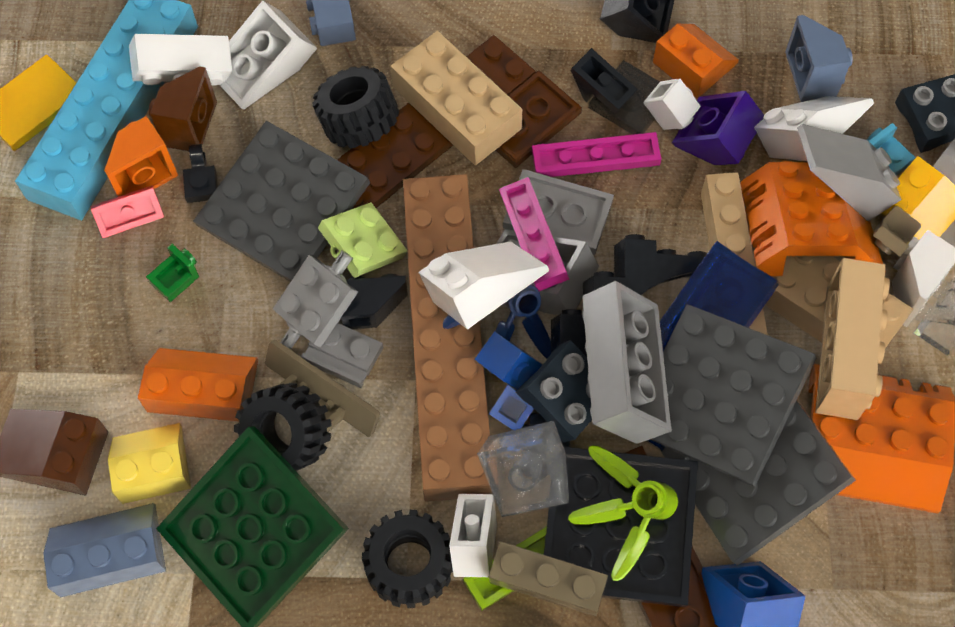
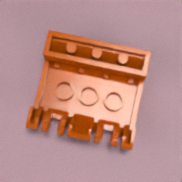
(801, 216)
(898, 446)

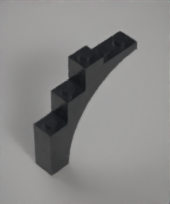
(636, 267)

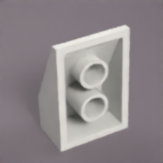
(264, 54)
(779, 127)
(479, 279)

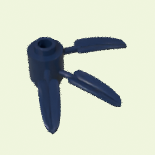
(523, 305)

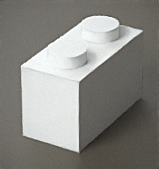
(473, 535)

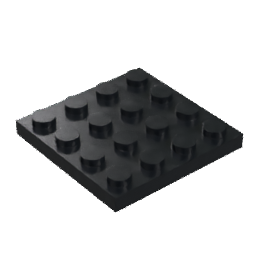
(665, 563)

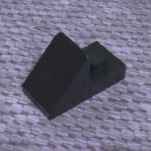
(599, 79)

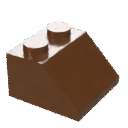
(184, 109)

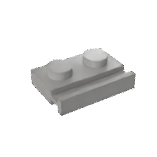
(345, 355)

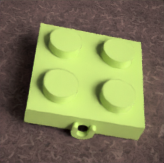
(363, 236)

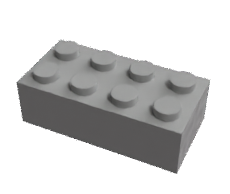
(625, 363)

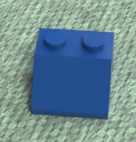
(751, 596)

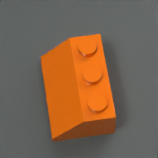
(197, 383)

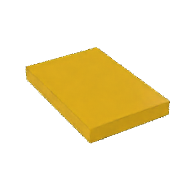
(32, 101)

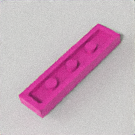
(597, 155)
(533, 231)

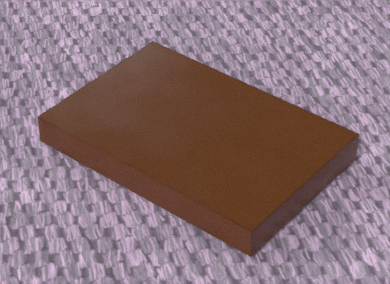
(544, 114)

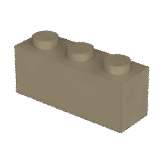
(548, 578)

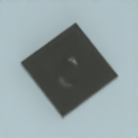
(634, 114)

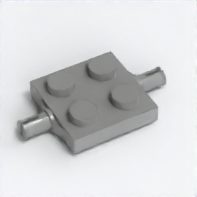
(315, 300)

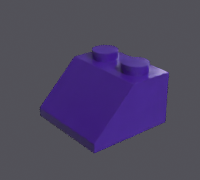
(721, 128)

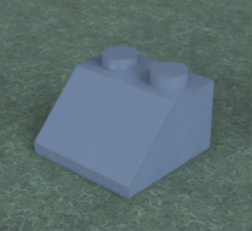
(817, 59)

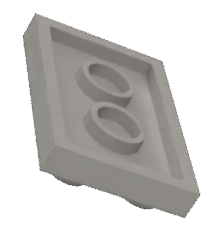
(569, 208)

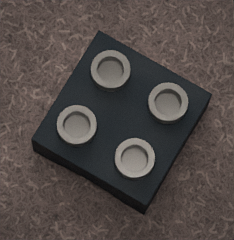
(930, 111)
(561, 391)

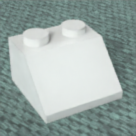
(922, 271)

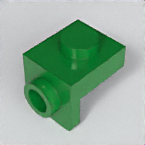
(174, 273)

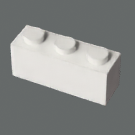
(167, 57)

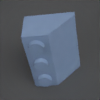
(103, 551)

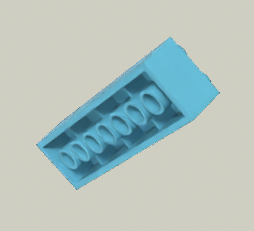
(72, 155)

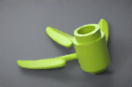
(642, 501)

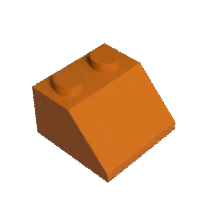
(692, 57)
(139, 159)

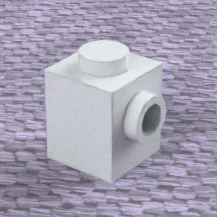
(672, 104)

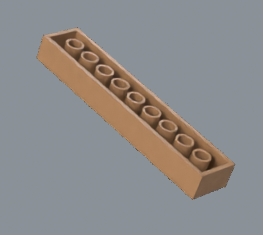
(447, 376)

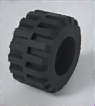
(355, 106)
(303, 415)
(403, 530)

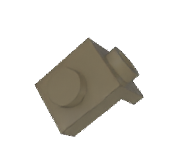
(895, 231)

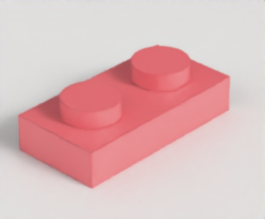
(127, 211)

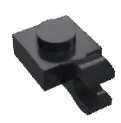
(201, 179)

